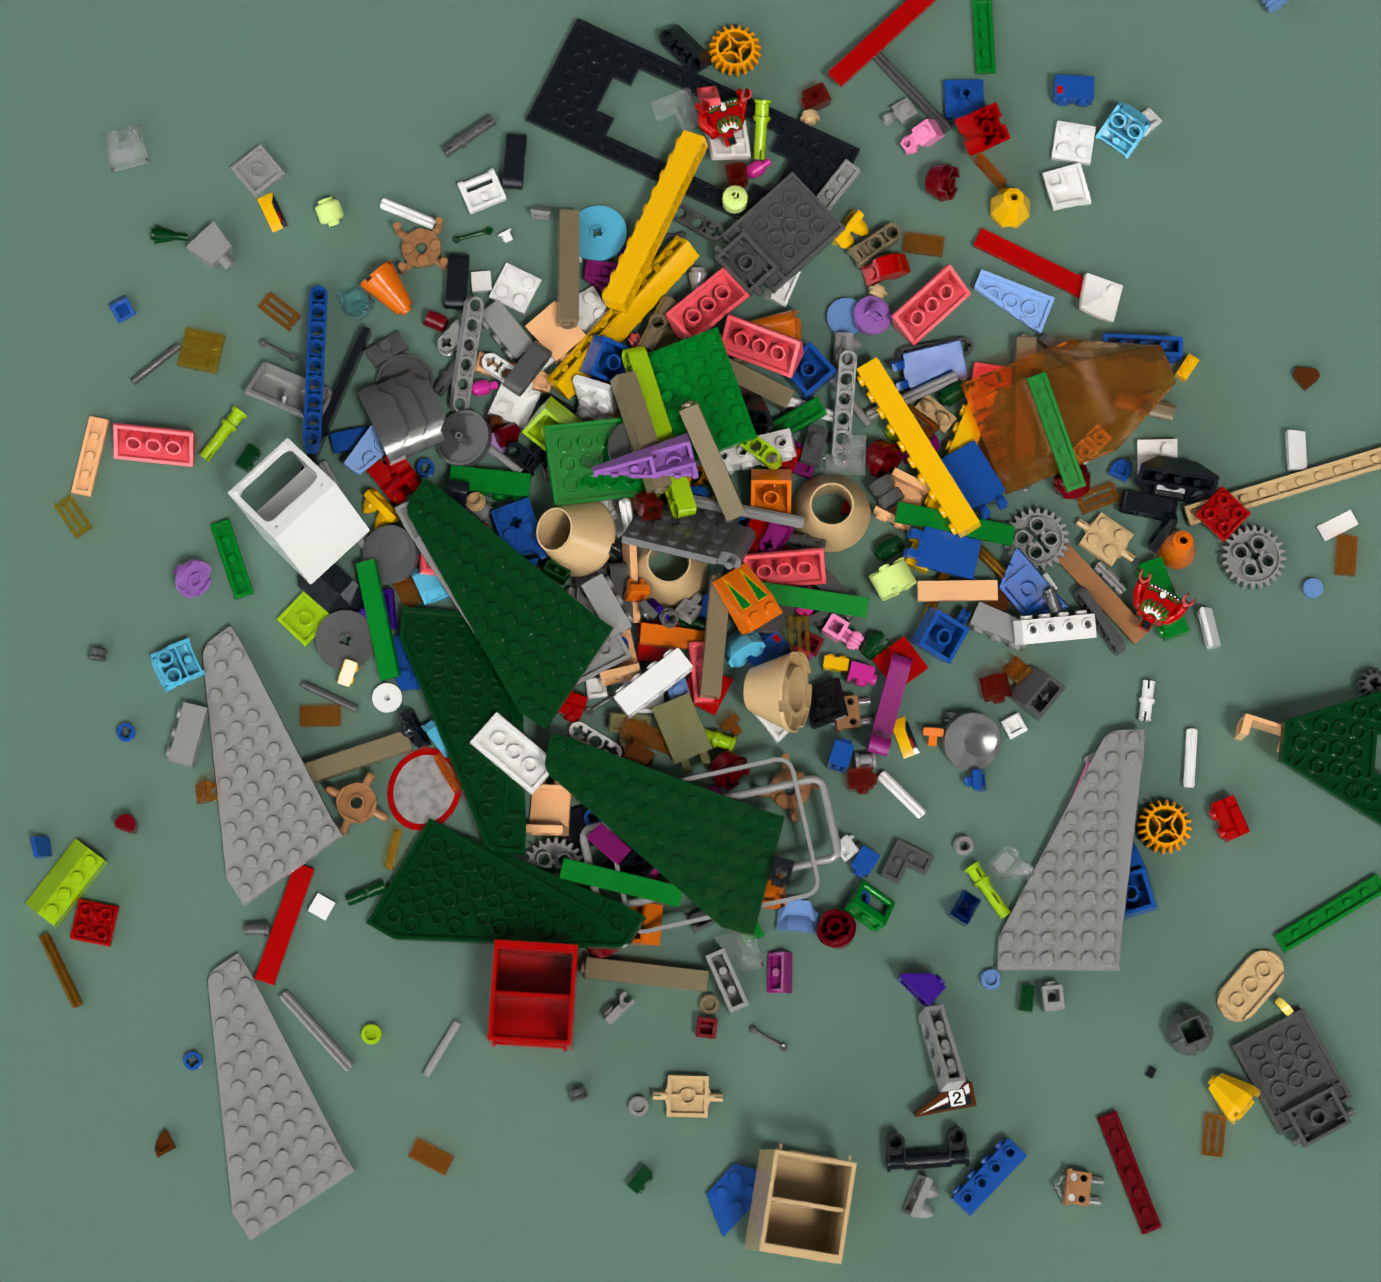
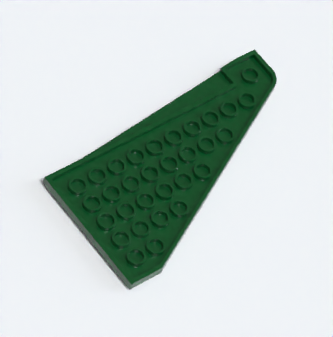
(521, 617)
(462, 697)
(694, 837)
(472, 895)

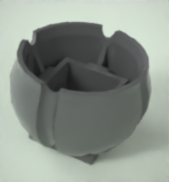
(1176, 1035)

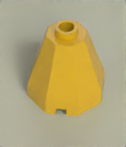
(1010, 208)
(1232, 1095)

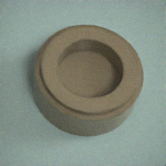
(709, 1004)

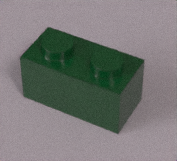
(248, 457)
(556, 572)
(1026, 998)
(640, 1179)

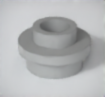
(963, 838)

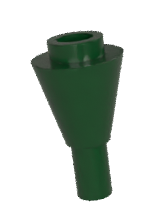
(163, 235)

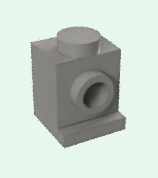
(1056, 1004)

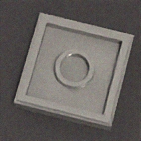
(257, 171)

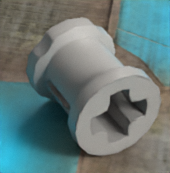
(865, 760)

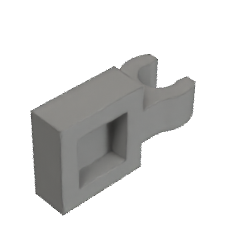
(901, 112)
(690, 609)
(614, 1013)

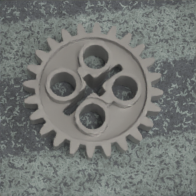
(1050, 528)
(1237, 565)
(555, 852)

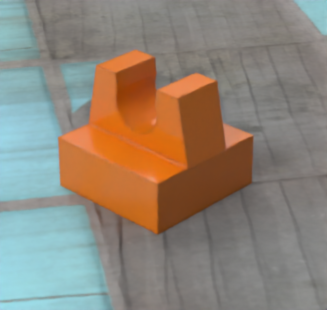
(636, 592)
(932, 733)

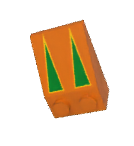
(746, 599)

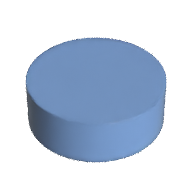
(1312, 588)
(990, 979)

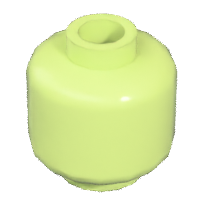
(734, 199)
(329, 211)

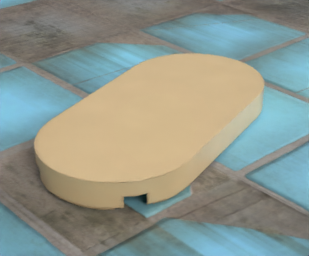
(1250, 986)

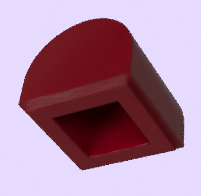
(436, 321)
(507, 434)
(815, 644)
(126, 823)
(706, 1027)

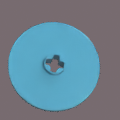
(612, 233)

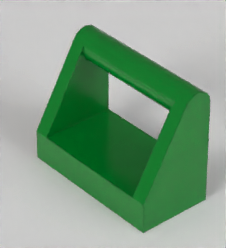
(865, 913)

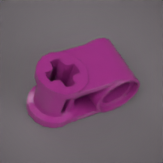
(777, 536)

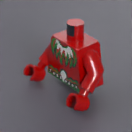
(724, 119)
(1157, 604)

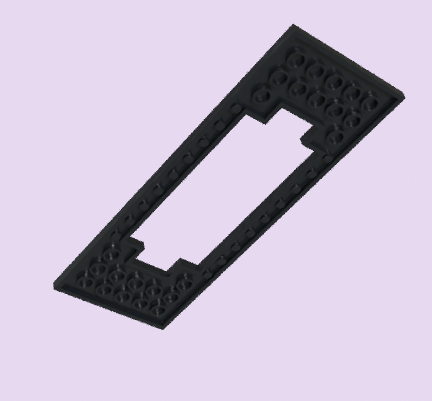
(583, 75)

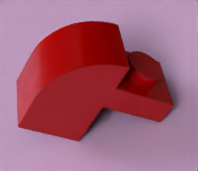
(886, 267)

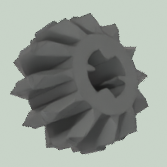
(1367, 678)

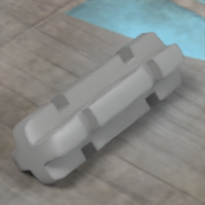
(1110, 577)

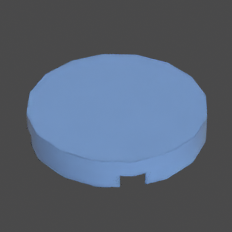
(840, 316)

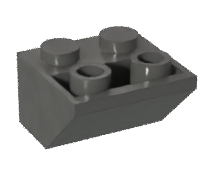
(1037, 692)

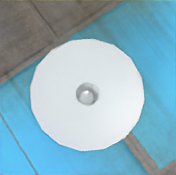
(387, 697)

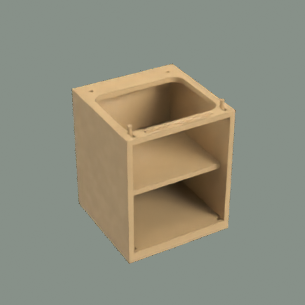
(800, 1205)

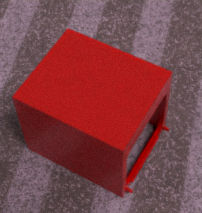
(533, 994)

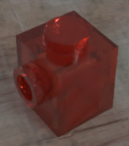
(815, 98)
(736, 174)
(995, 688)
(861, 780)

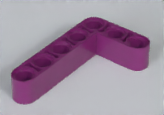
(889, 705)

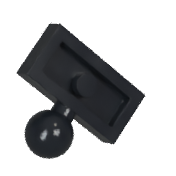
(412, 729)

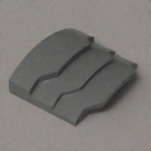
(404, 415)

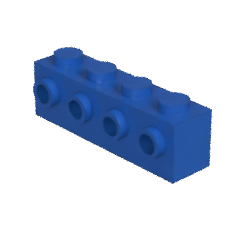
(1171, 344)
(988, 1176)

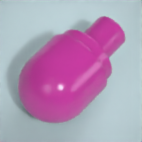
(757, 168)
(483, 387)

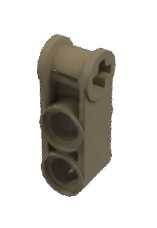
(864, 252)

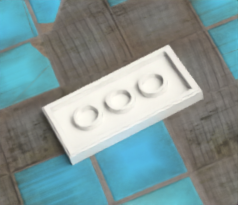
(512, 752)

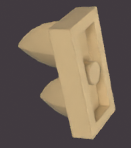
(936, 412)

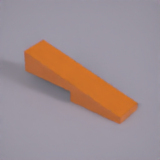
(668, 637)

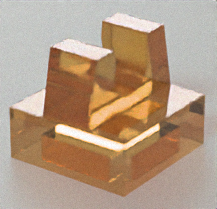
(1017, 670)
(731, 725)
(204, 792)

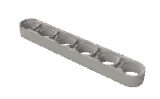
(462, 353)
(840, 408)

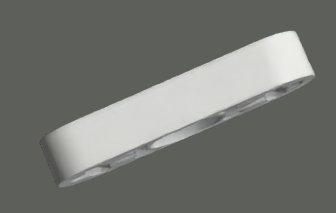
(492, 369)
(611, 744)

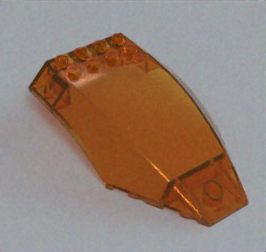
(1100, 394)

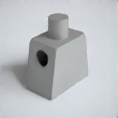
(212, 248)

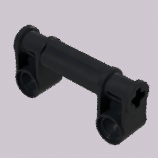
(536, 453)
(927, 1159)

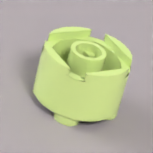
(892, 579)

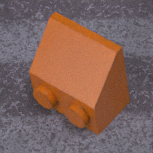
(771, 489)
(653, 915)

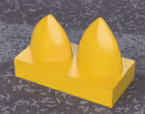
(854, 223)
(376, 501)

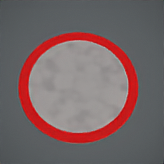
(420, 790)

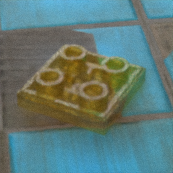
(201, 350)

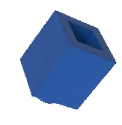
(864, 862)

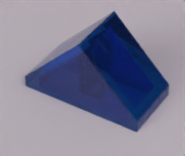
(964, 908)

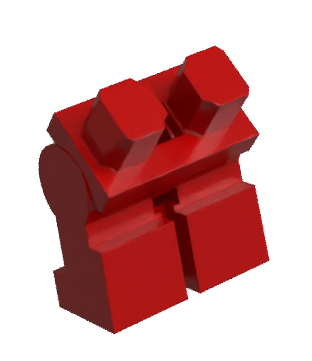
(397, 486)

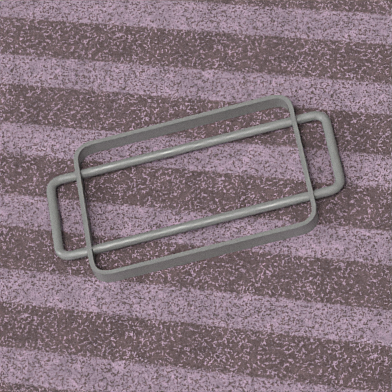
(795, 782)

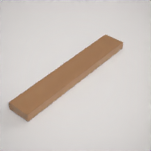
(1103, 595)

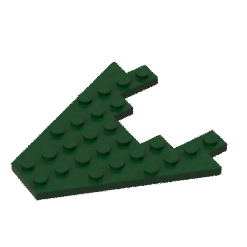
(1338, 751)

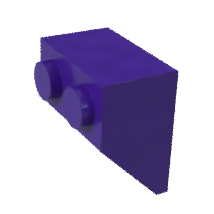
(923, 986)

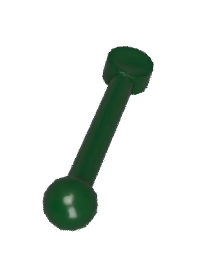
(488, 230)

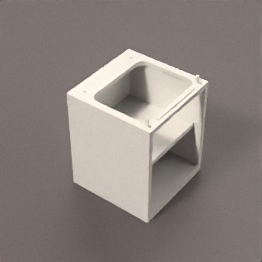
(306, 519)

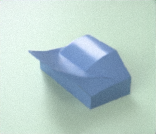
(797, 917)

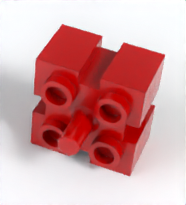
(982, 129)

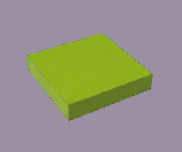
(303, 618)

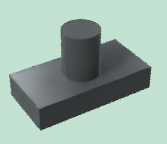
(386, 349)
(813, 446)

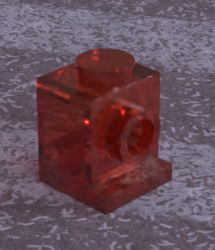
(645, 501)

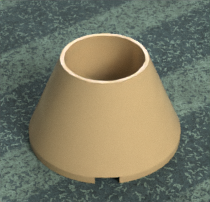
(839, 535)
(589, 537)
(671, 592)
(780, 691)

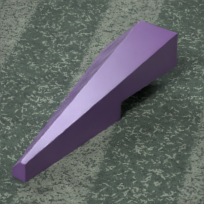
(666, 458)

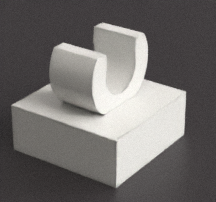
(848, 848)

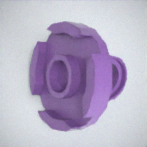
(871, 315)
(192, 578)

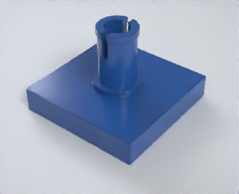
(962, 97)

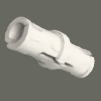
(1146, 700)

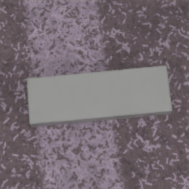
(838, 184)

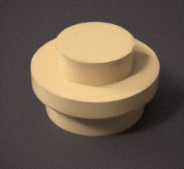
(810, 117)
(878, 291)
(475, 501)

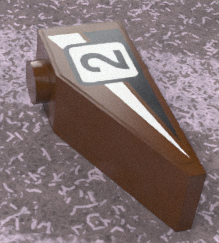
(950, 1101)

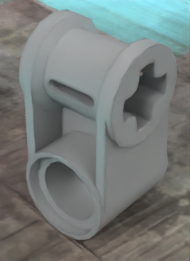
(450, 337)

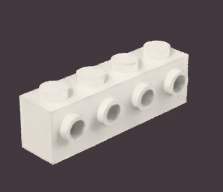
(738, 459)
(1054, 628)
(653, 682)

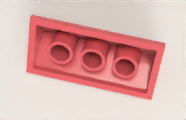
(706, 305)
(930, 305)
(762, 346)
(154, 444)
(789, 567)

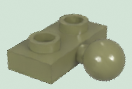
(616, 721)

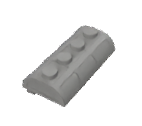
(283, 389)

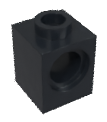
(781, 862)

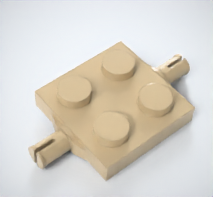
(1105, 539)
(687, 1096)

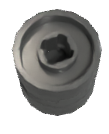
(887, 493)

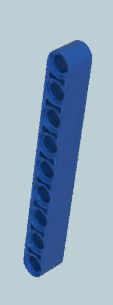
(316, 378)

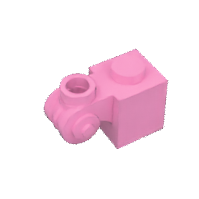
(923, 134)
(837, 631)

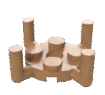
(418, 237)
(785, 801)
(368, 807)

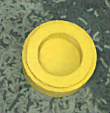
(1283, 1006)

